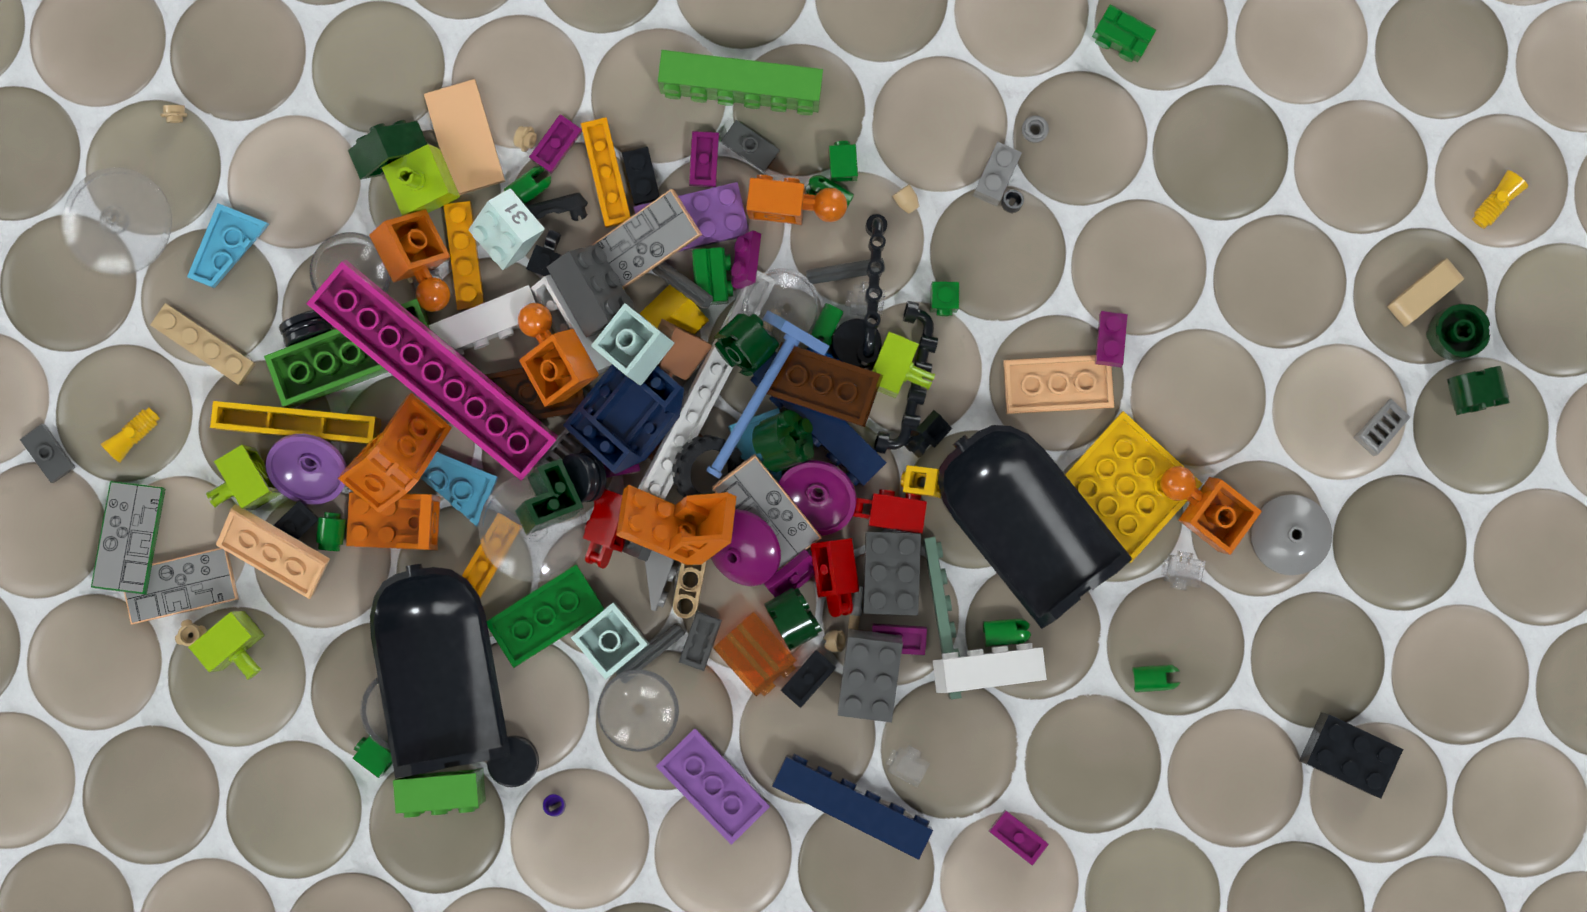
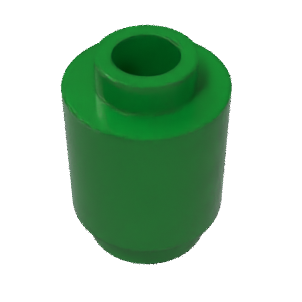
(330, 531)

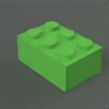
(439, 792)

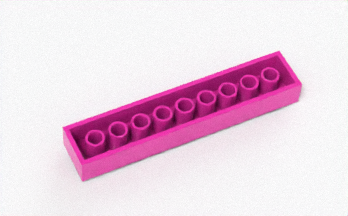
(432, 369)

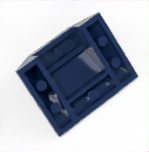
(626, 420)

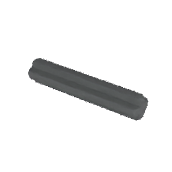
(840, 271)
(683, 285)
(654, 649)

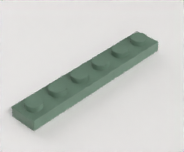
(941, 602)

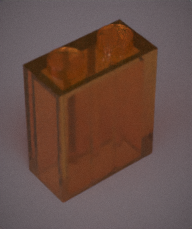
(756, 655)

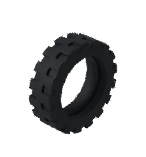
(689, 455)

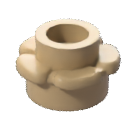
(174, 113)
(525, 138)

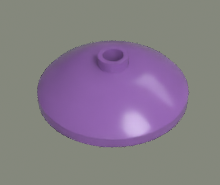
(300, 477)

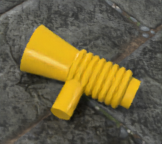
(1498, 200)
(134, 431)

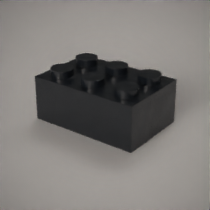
(1351, 755)

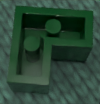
(384, 146)
(554, 499)

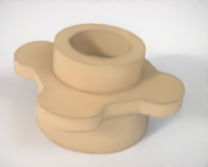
(183, 638)

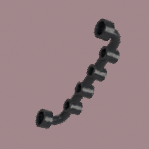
(876, 228)
(915, 394)

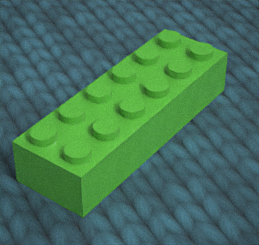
(740, 82)
(325, 365)

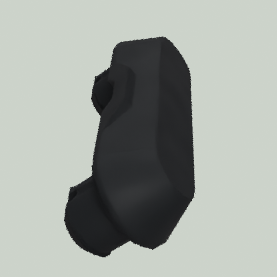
(573, 202)

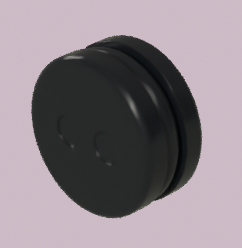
(303, 327)
(848, 339)
(586, 475)
(518, 767)

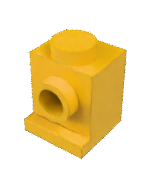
(911, 481)

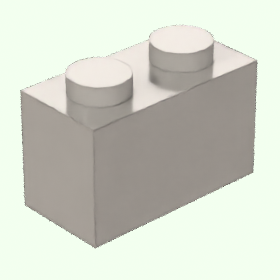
(997, 174)

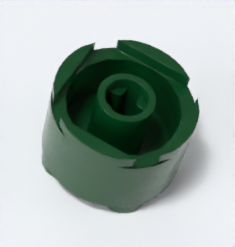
(1473, 334)
(745, 343)
(1478, 390)
(783, 440)
(791, 618)

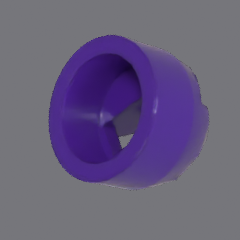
(552, 800)

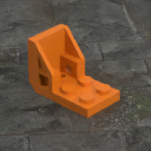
(396, 456)
(405, 524)
(684, 531)

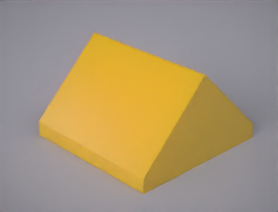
(676, 309)

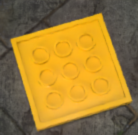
(1123, 483)

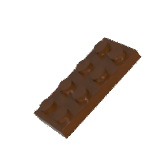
(826, 386)
(519, 387)

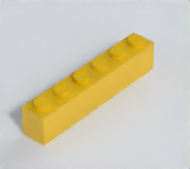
(290, 421)

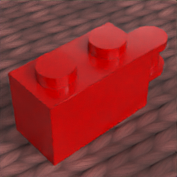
(894, 512)
(602, 529)
(835, 574)

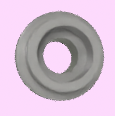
(1035, 121)

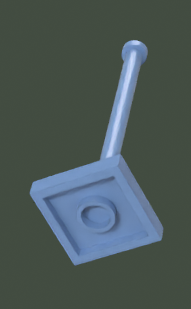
(793, 337)

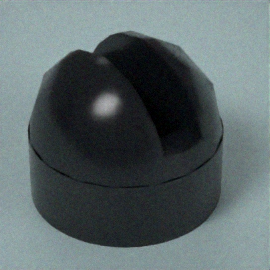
(1019, 200)

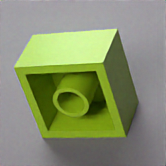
(421, 181)
(897, 365)
(244, 479)
(228, 644)

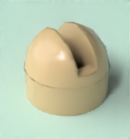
(834, 641)

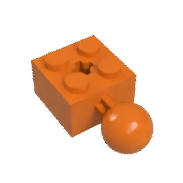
(787, 200)
(414, 248)
(559, 362)
(1206, 504)

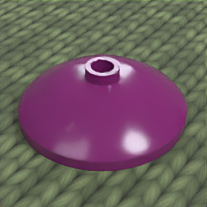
(824, 510)
(754, 548)

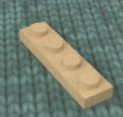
(202, 344)

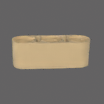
(1425, 292)
(691, 593)

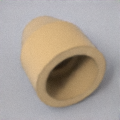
(906, 199)

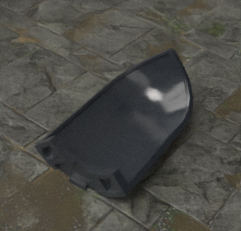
(1028, 520)
(436, 672)

